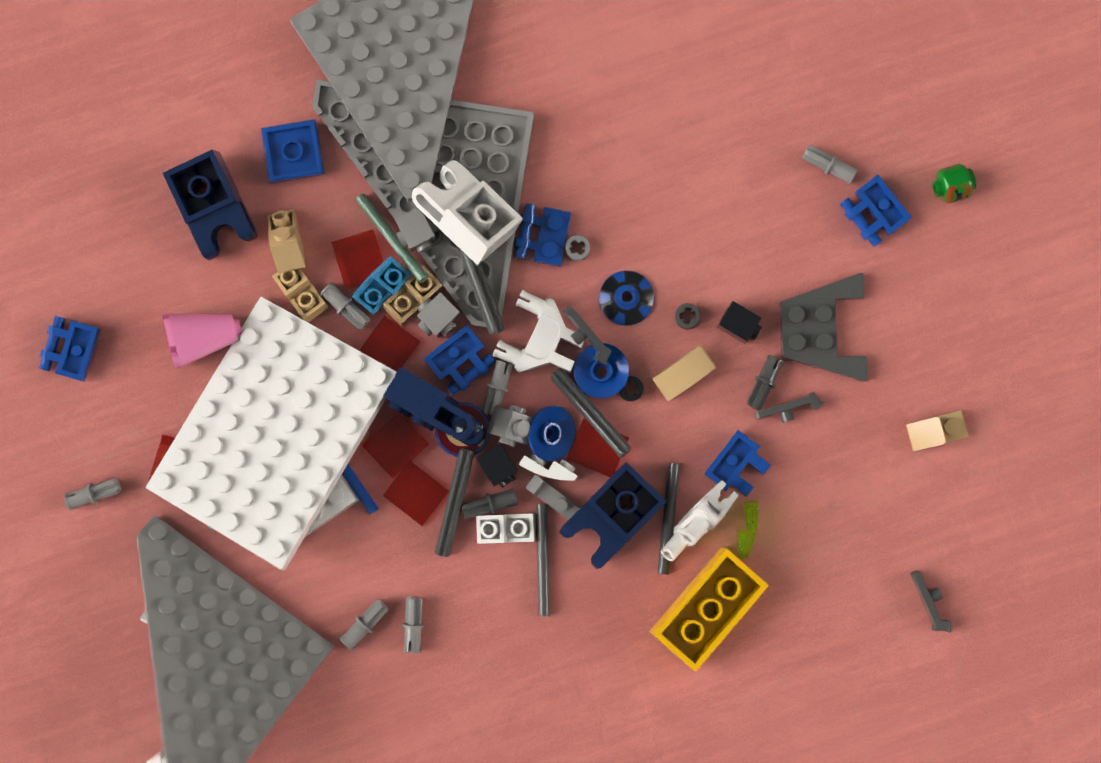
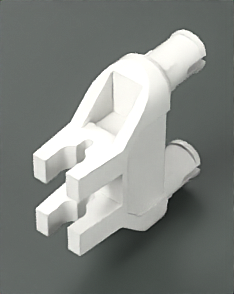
(544, 339)
(698, 520)

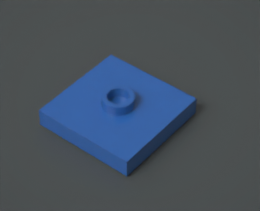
(292, 151)

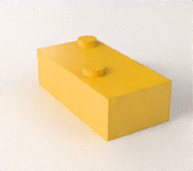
(708, 608)

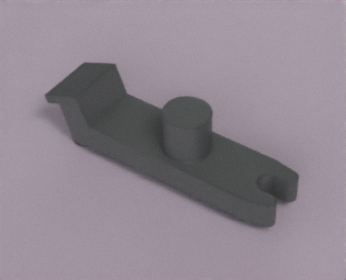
(584, 332)
(786, 409)
(928, 599)

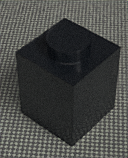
(740, 323)
(497, 466)

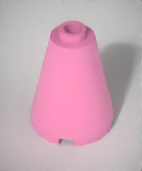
(198, 335)

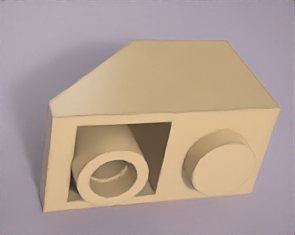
(285, 241)

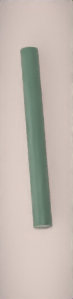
(392, 238)

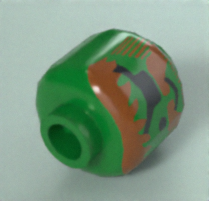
(954, 183)

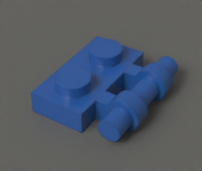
(883, 207)
(551, 237)
(76, 350)
(454, 353)

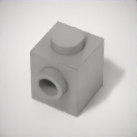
(416, 231)
(437, 316)
(510, 425)

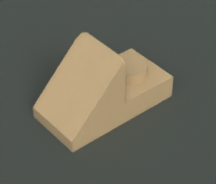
(937, 430)

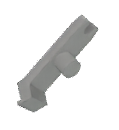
(552, 497)

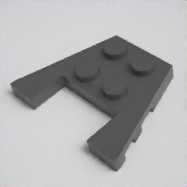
(810, 328)

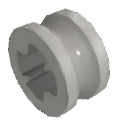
(575, 256)

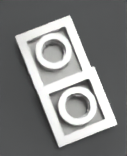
(557, 471)
(506, 528)

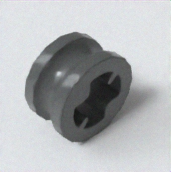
(693, 322)

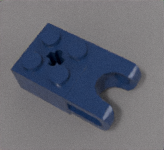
(210, 210)
(432, 408)
(610, 521)

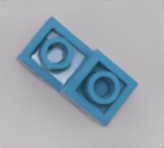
(381, 284)

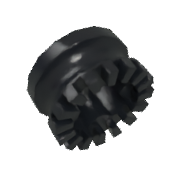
(631, 397)

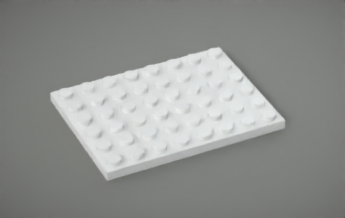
(272, 432)

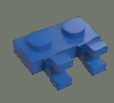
(732, 461)

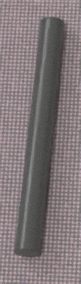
(669, 514)
(543, 560)

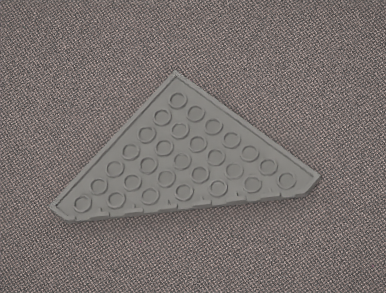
(392, 72)
(480, 137)
(218, 651)

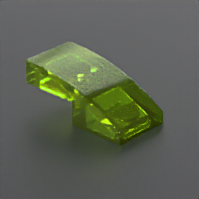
(746, 537)

